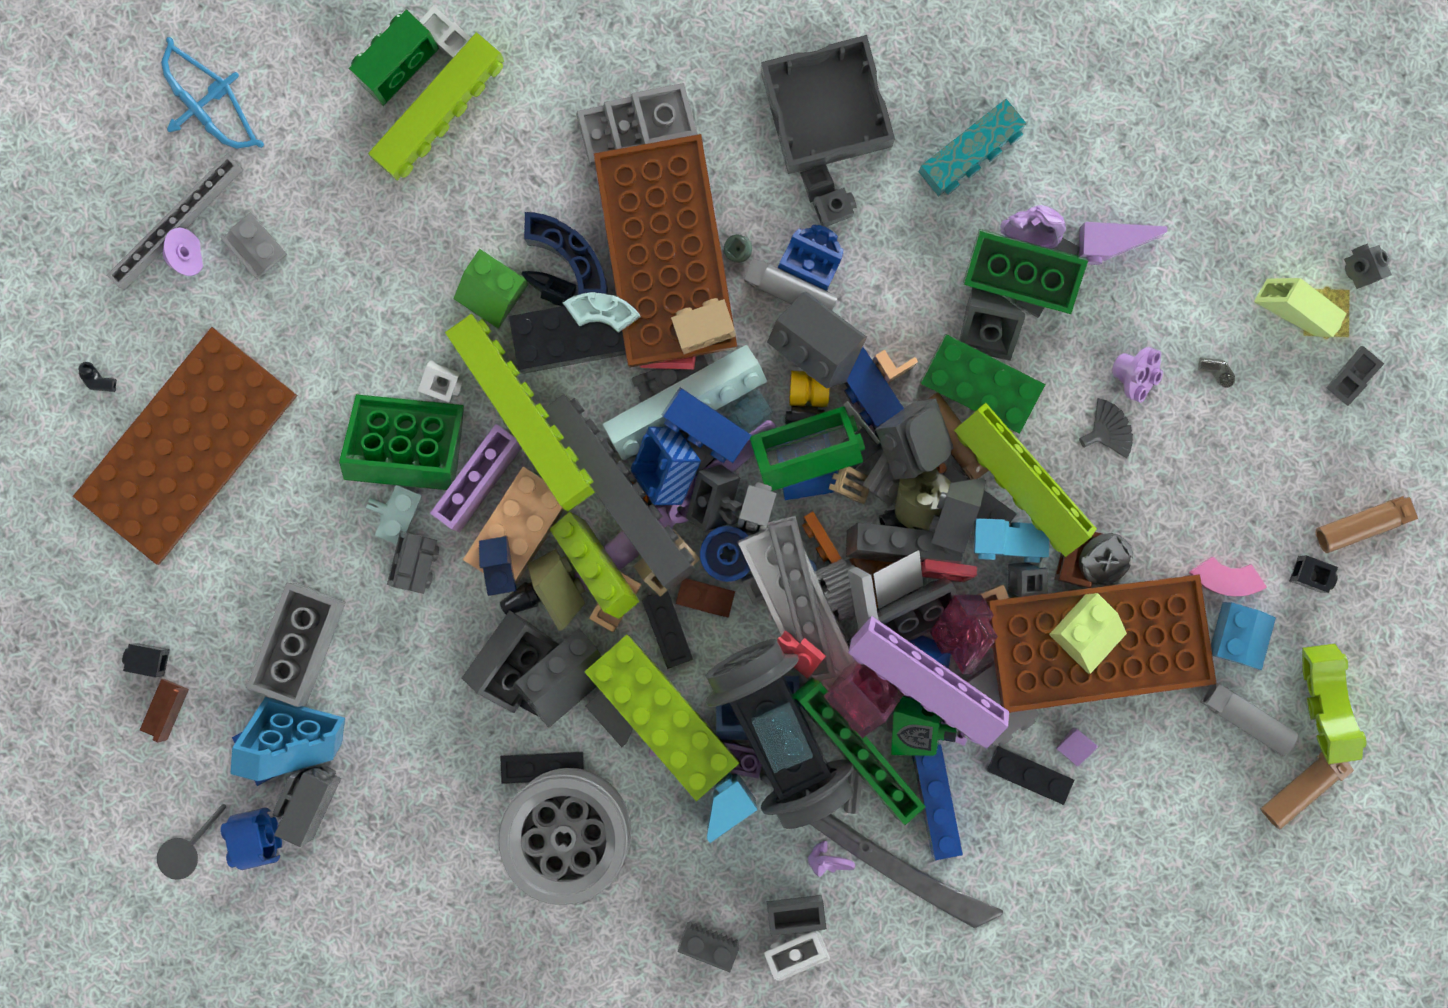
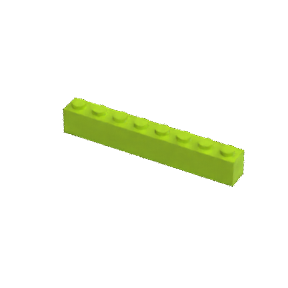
(520, 412)

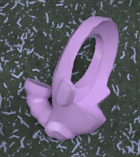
(822, 863)

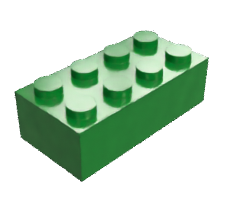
(1025, 271)
(979, 379)

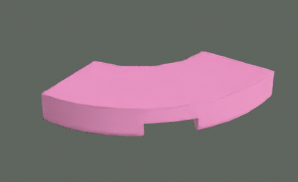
(1228, 580)

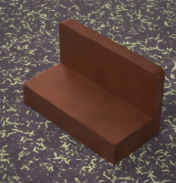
(164, 710)

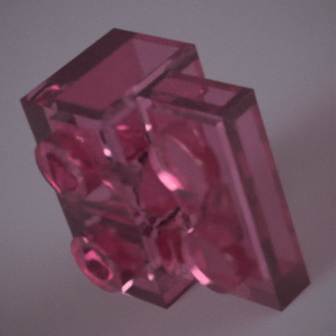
(965, 631)

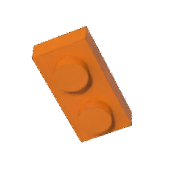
(814, 529)

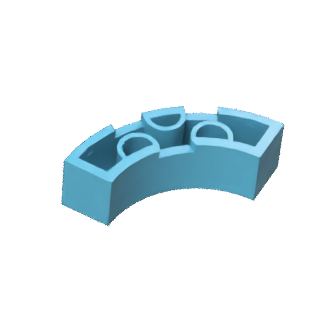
(996, 538)

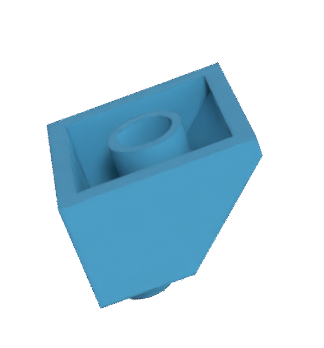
(1242, 635)

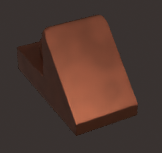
(705, 597)

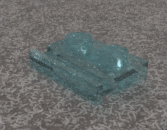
(782, 737)

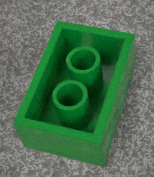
(394, 57)

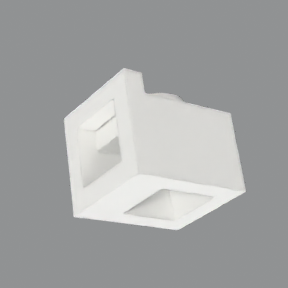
(431, 386)

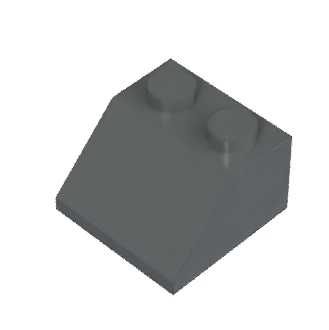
(958, 514)

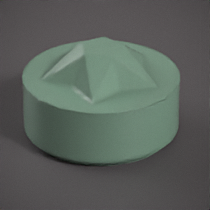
(738, 248)

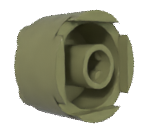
(919, 498)

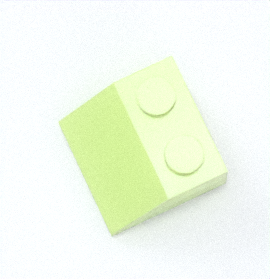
(1089, 631)

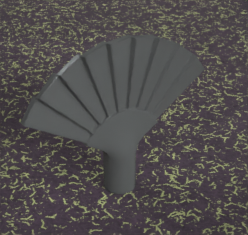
(1110, 429)

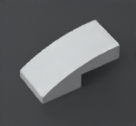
(445, 33)

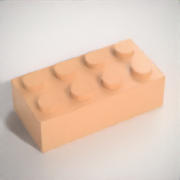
(522, 516)

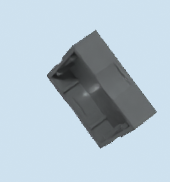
(827, 104)

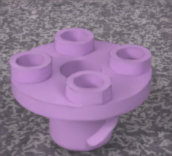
(1138, 372)

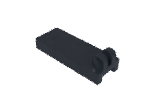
(667, 629)

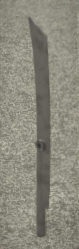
(936, 893)

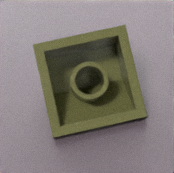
(557, 587)

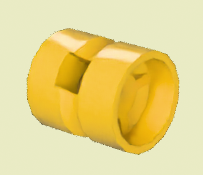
(805, 388)

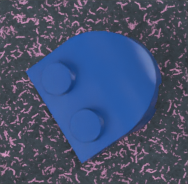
(813, 255)

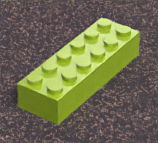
(662, 717)

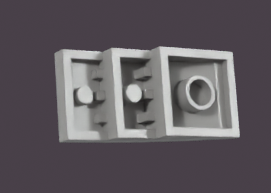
(637, 120)

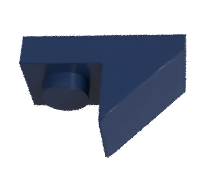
(497, 565)

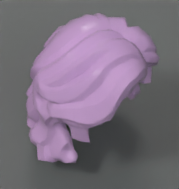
(1036, 225)

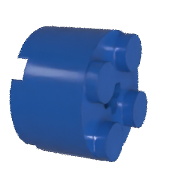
(712, 549)
(251, 839)

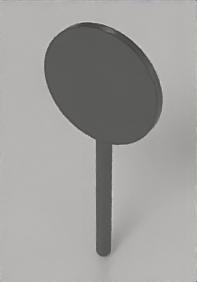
(178, 857)

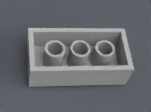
(295, 644)

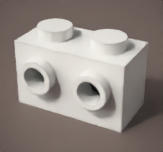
(796, 955)

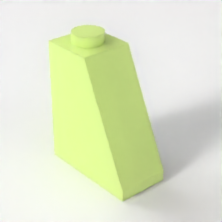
(1301, 306)

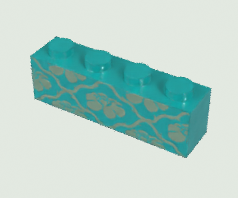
(973, 147)

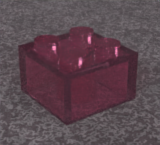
(863, 698)

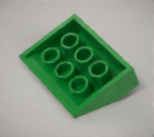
(402, 442)

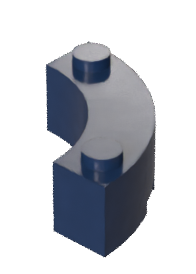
(570, 245)

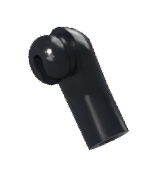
(94, 380)

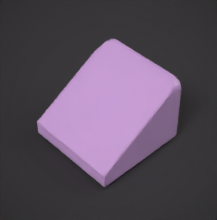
(1076, 746)

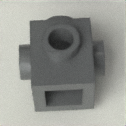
(1367, 265)

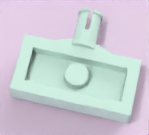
(396, 513)

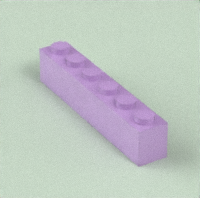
(928, 682)

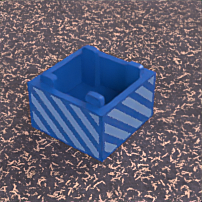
(665, 466)

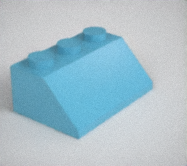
(730, 805)

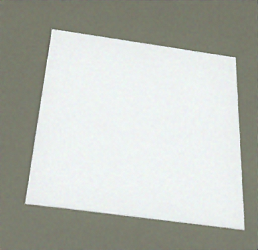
(898, 579)

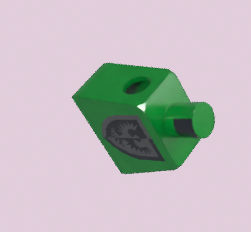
(918, 730)

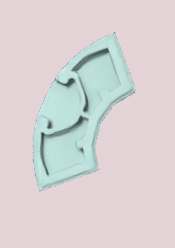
(601, 308)

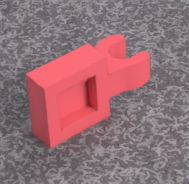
(808, 654)

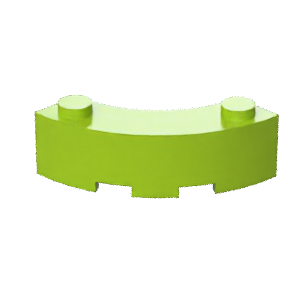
(1330, 704)

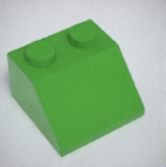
(489, 288)

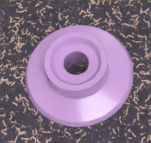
(183, 252)

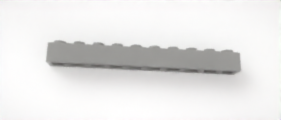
(179, 217)

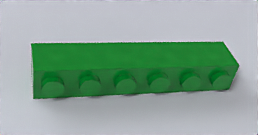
(860, 752)

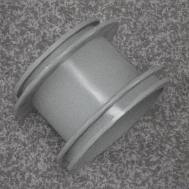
(529, 864)

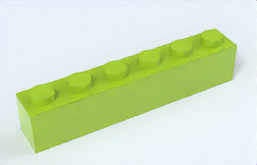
(437, 106)
(1025, 480)

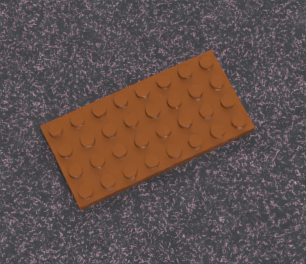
(661, 241)
(185, 446)
(1162, 651)

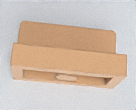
(888, 369)

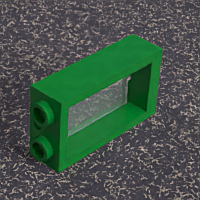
(808, 448)

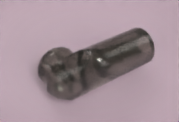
(1219, 369)

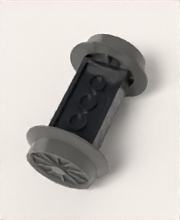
(754, 685)

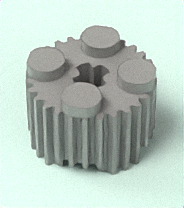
(837, 588)

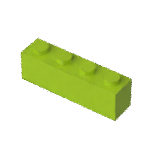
(594, 565)

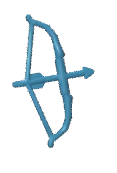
(215, 91)

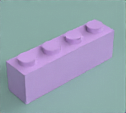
(476, 479)

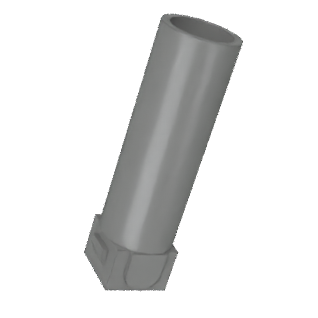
(784, 285)
(1250, 719)

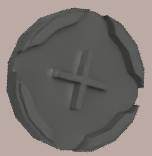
(1105, 559)

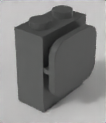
(915, 439)
(305, 803)

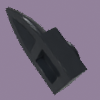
(551, 287)

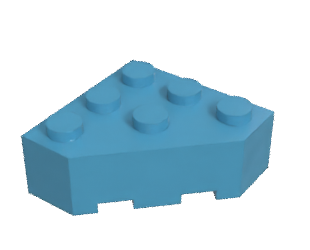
(285, 740)

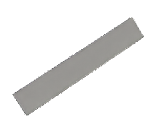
(800, 590)
(865, 607)

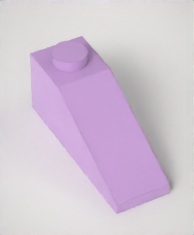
(1107, 240)

